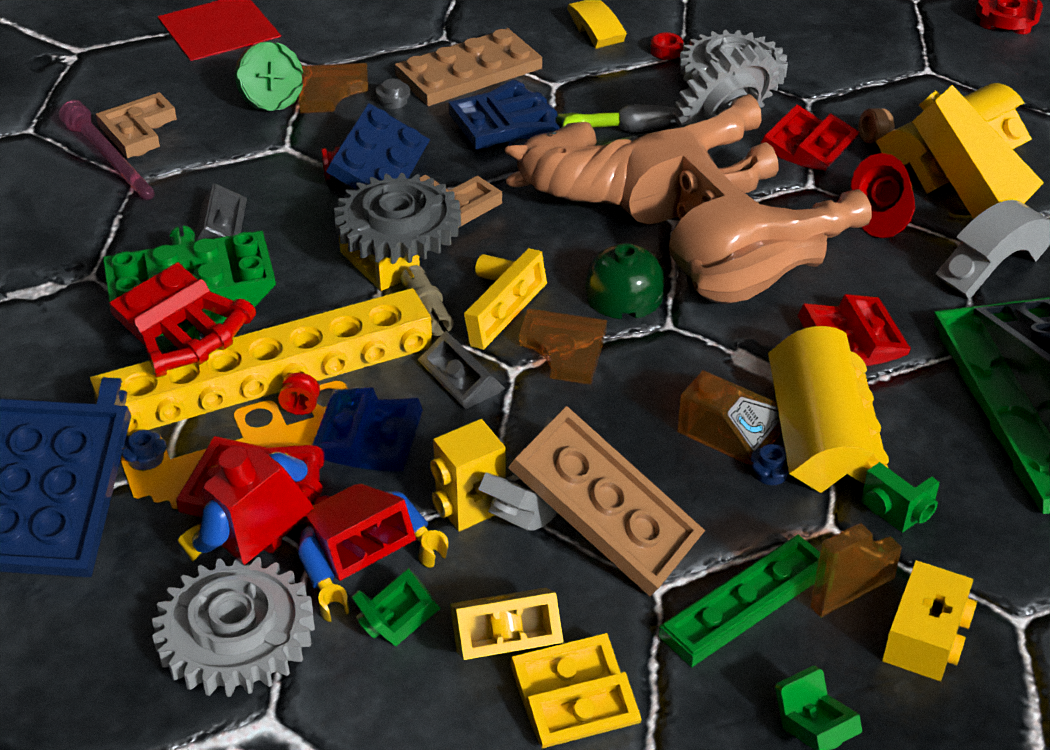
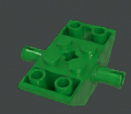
(228, 265)

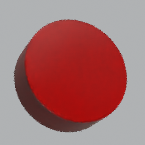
(666, 46)

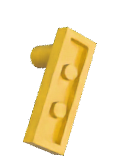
(513, 289)

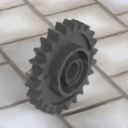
(397, 218)

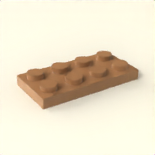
(468, 66)
(607, 500)

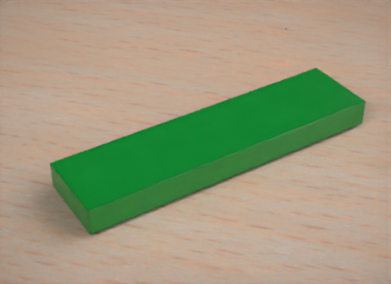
(741, 601)

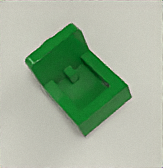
(896, 499)
(396, 609)
(813, 714)

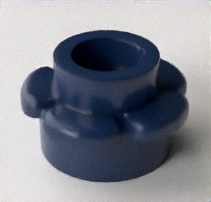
(144, 450)
(770, 464)

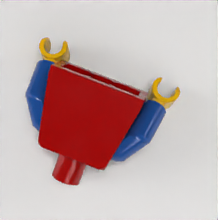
(248, 503)
(357, 530)

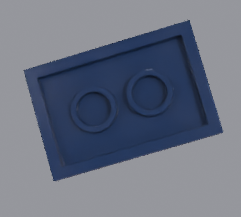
(377, 148)

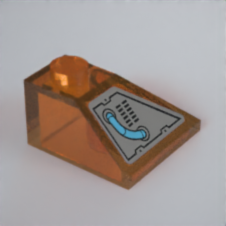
(727, 417)

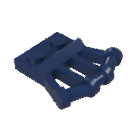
(503, 115)

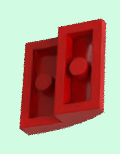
(808, 140)
(867, 325)

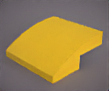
(574, 690)

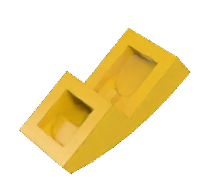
(598, 22)

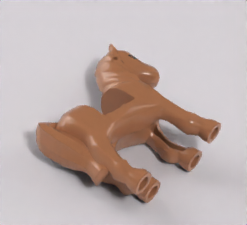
(723, 235)

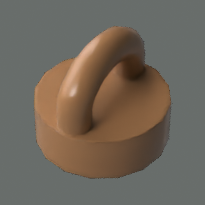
(875, 124)

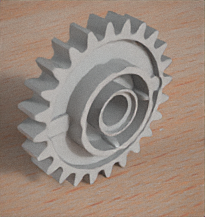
(701, 51)
(723, 81)
(233, 626)

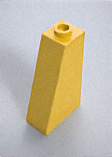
(973, 153)

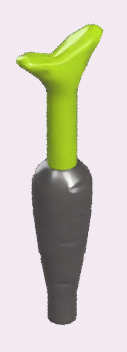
(629, 118)

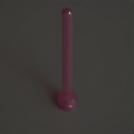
(78, 118)

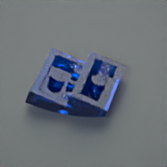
(368, 431)

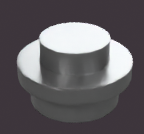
(393, 93)

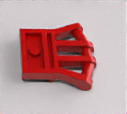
(168, 300)
(192, 499)

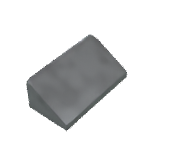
(220, 214)
(459, 372)

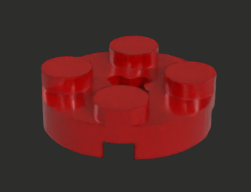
(1009, 14)

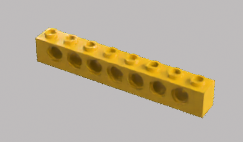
(261, 359)

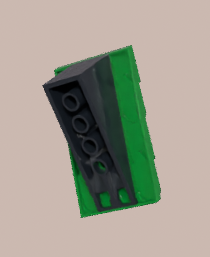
(1007, 369)

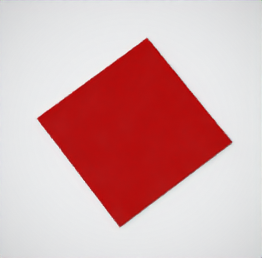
(218, 27)

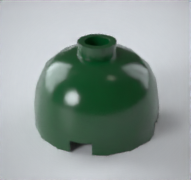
(624, 281)

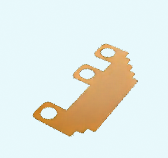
(172, 474)

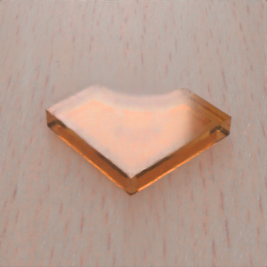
(329, 84)
(566, 341)
(852, 567)

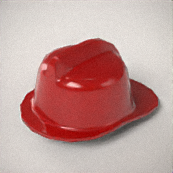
(888, 191)

